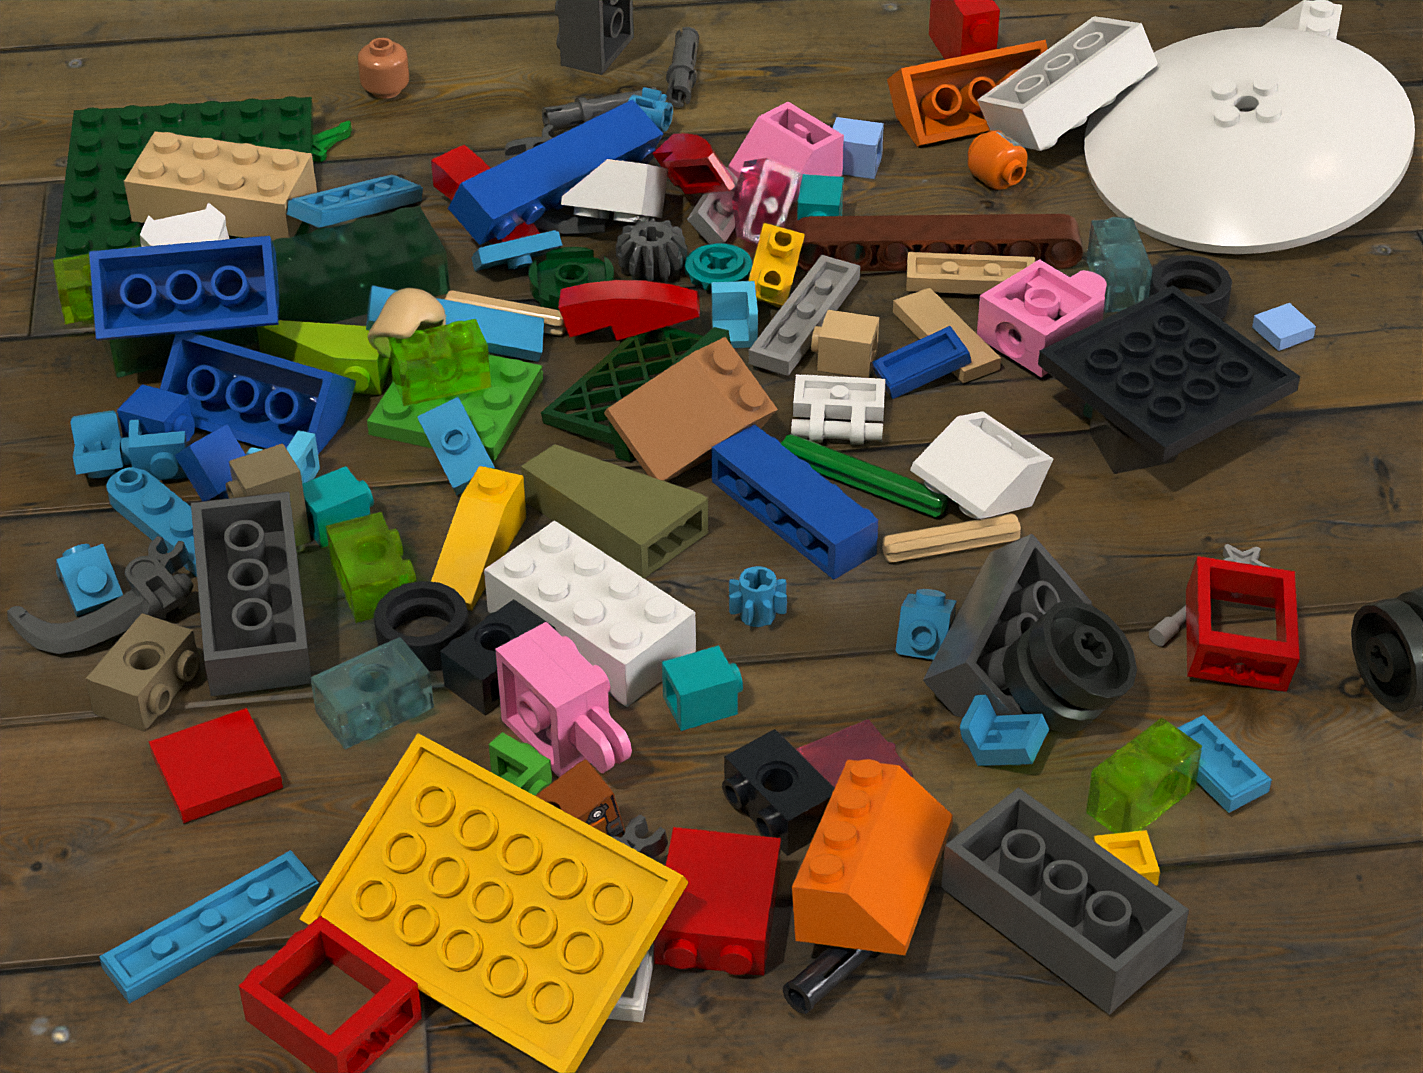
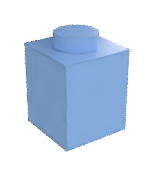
(861, 146)

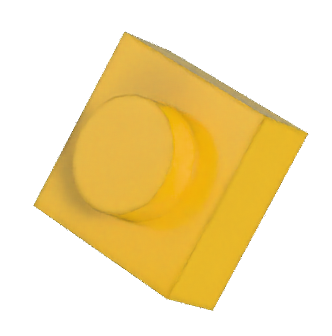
(1134, 851)

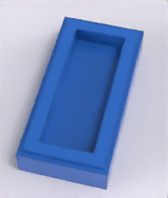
(921, 362)

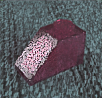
(762, 197)

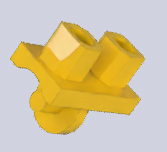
(775, 263)

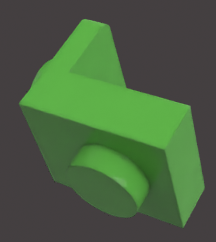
(519, 764)

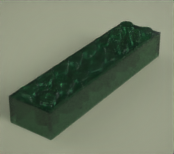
(323, 279)

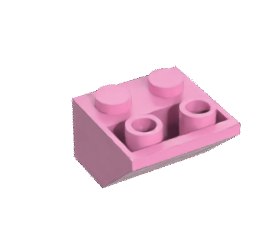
(793, 141)

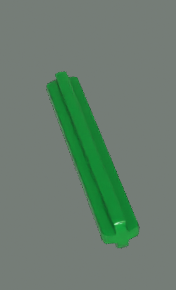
(867, 477)

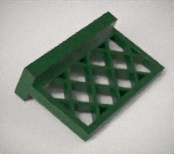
(607, 373)

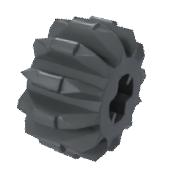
(651, 250)

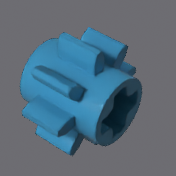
(655, 107)
(757, 596)

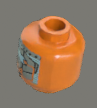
(997, 160)

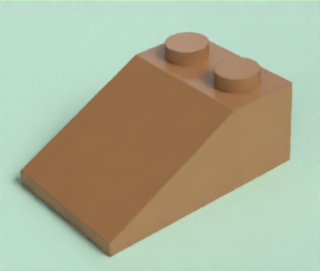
(689, 410)

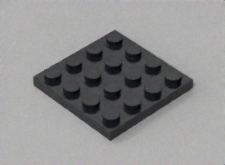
(1168, 372)

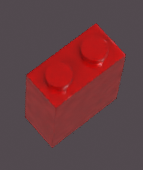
(963, 26)
(727, 905)

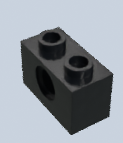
(471, 661)
(777, 790)

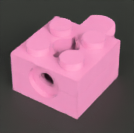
(1039, 310)
(558, 701)

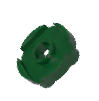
(564, 263)

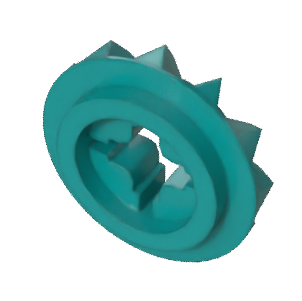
(729, 261)

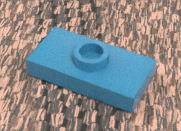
(516, 252)
(455, 443)
(1224, 768)

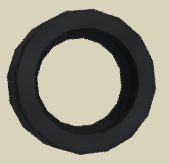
(1198, 274)
(421, 600)

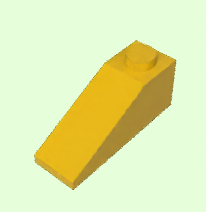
(481, 531)

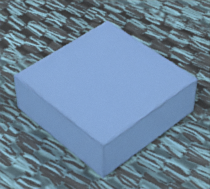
(1284, 326)

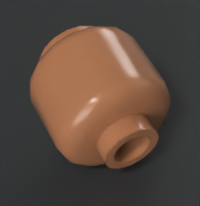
(383, 68)

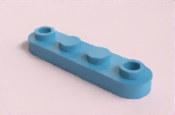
(153, 509)

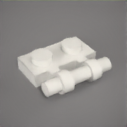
(838, 398)

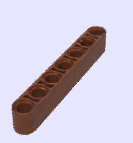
(885, 240)

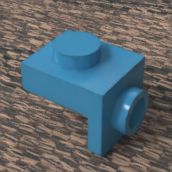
(96, 444)
(154, 452)
(88, 578)
(924, 623)
(1002, 737)

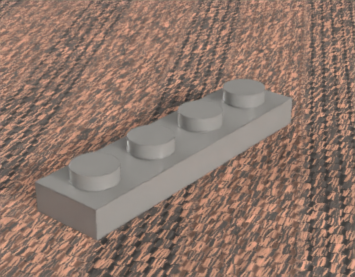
(792, 328)

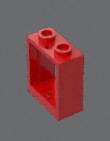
(1215, 653)
(362, 1036)

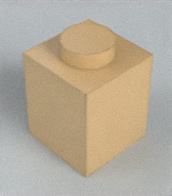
(846, 343)

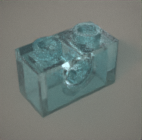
(1121, 259)
(372, 692)

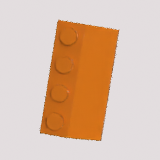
(941, 97)
(870, 861)

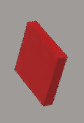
(215, 765)

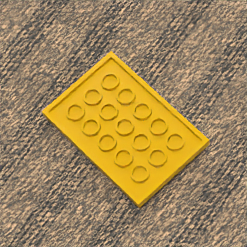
(497, 903)

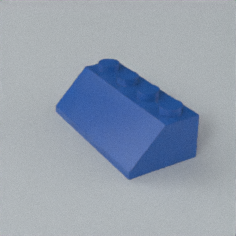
(184, 288)
(255, 392)

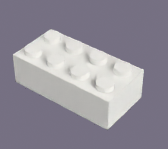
(1069, 82)
(596, 603)

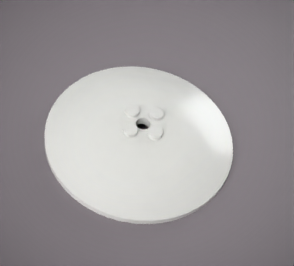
(1303, 165)

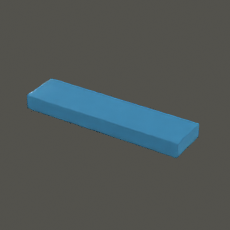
(354, 200)
(504, 331)
(209, 926)

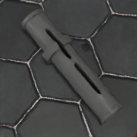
(681, 72)
(583, 109)

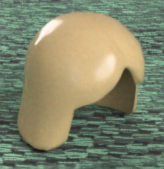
(403, 315)

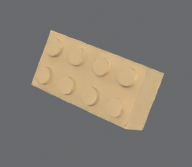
(237, 179)

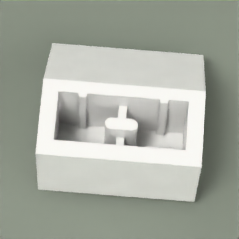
(621, 187)
(983, 466)

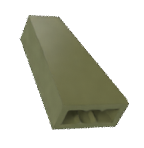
(615, 508)

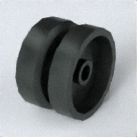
(1390, 649)
(1070, 666)

